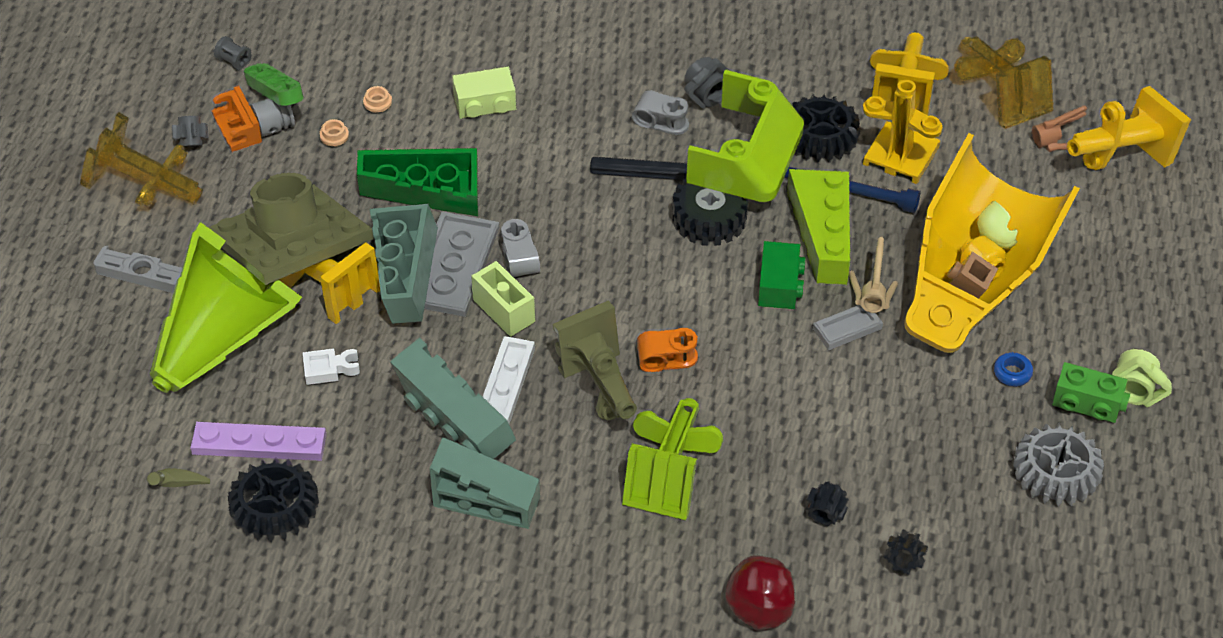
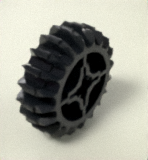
(821, 132)
(269, 508)

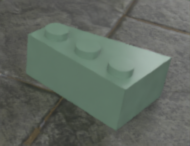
(482, 486)

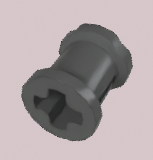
(232, 53)

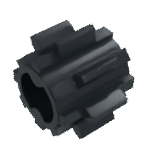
(827, 503)
(904, 561)

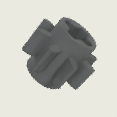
(190, 131)

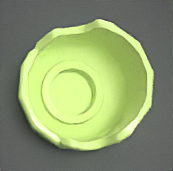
(993, 224)

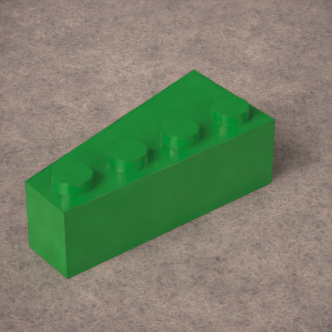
(421, 176)

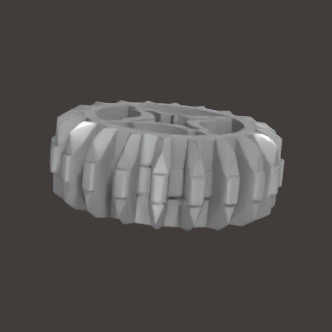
(1073, 478)

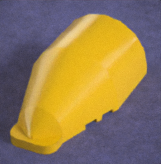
(942, 312)

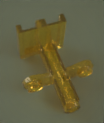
(1021, 89)
(115, 154)

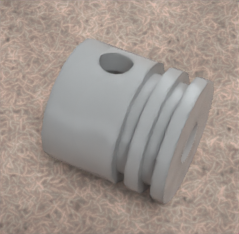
(272, 116)

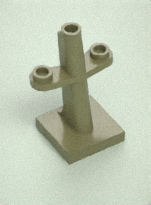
(591, 343)

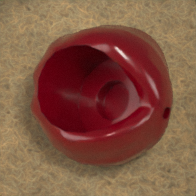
(761, 592)

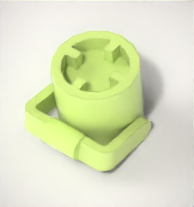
(1143, 374)

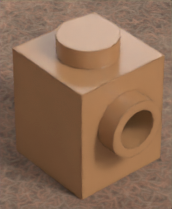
(972, 275)

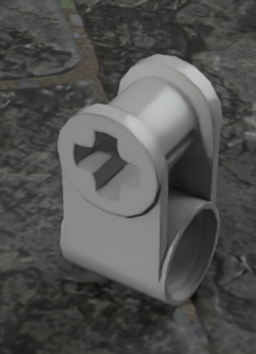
(658, 112)
(518, 249)

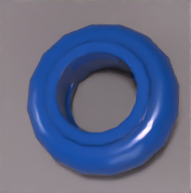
(1011, 378)

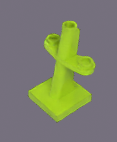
(663, 477)

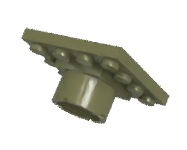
(289, 228)

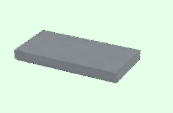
(459, 252)

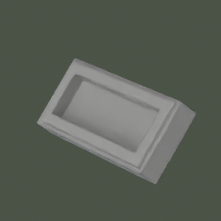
(846, 326)

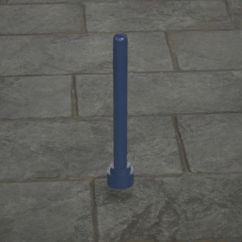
(905, 199)

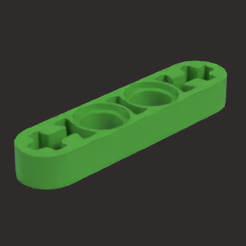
(273, 84)

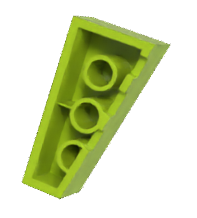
(823, 216)

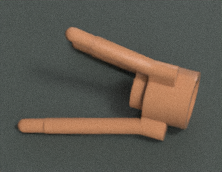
(1050, 132)

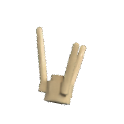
(873, 294)

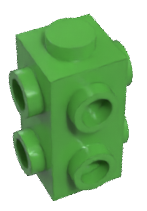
(1091, 392)

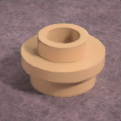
(377, 99)
(334, 133)

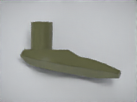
(176, 478)

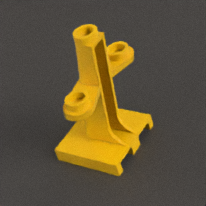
(907, 65)
(1153, 126)
(897, 144)
(343, 280)

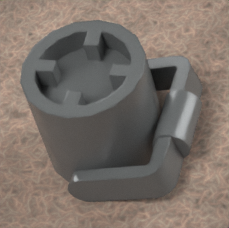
(706, 81)

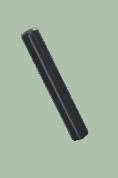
(638, 168)

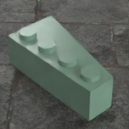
(404, 256)
(450, 402)

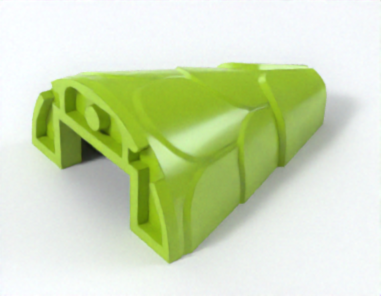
(212, 312)

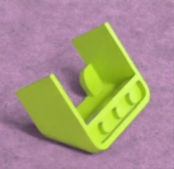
(757, 166)

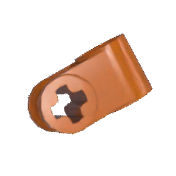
(664, 349)

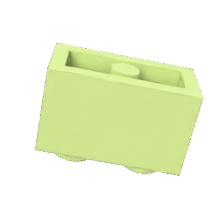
(484, 92)
(503, 298)

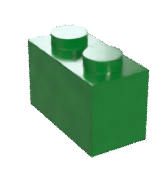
(780, 275)

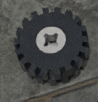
(708, 214)

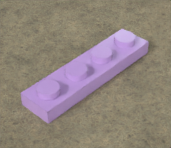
(258, 441)

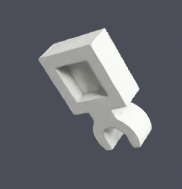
(324, 365)

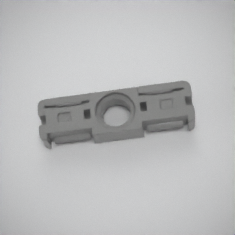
(123, 267)

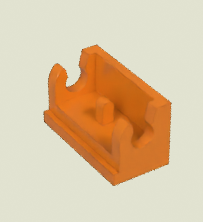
(236, 120)

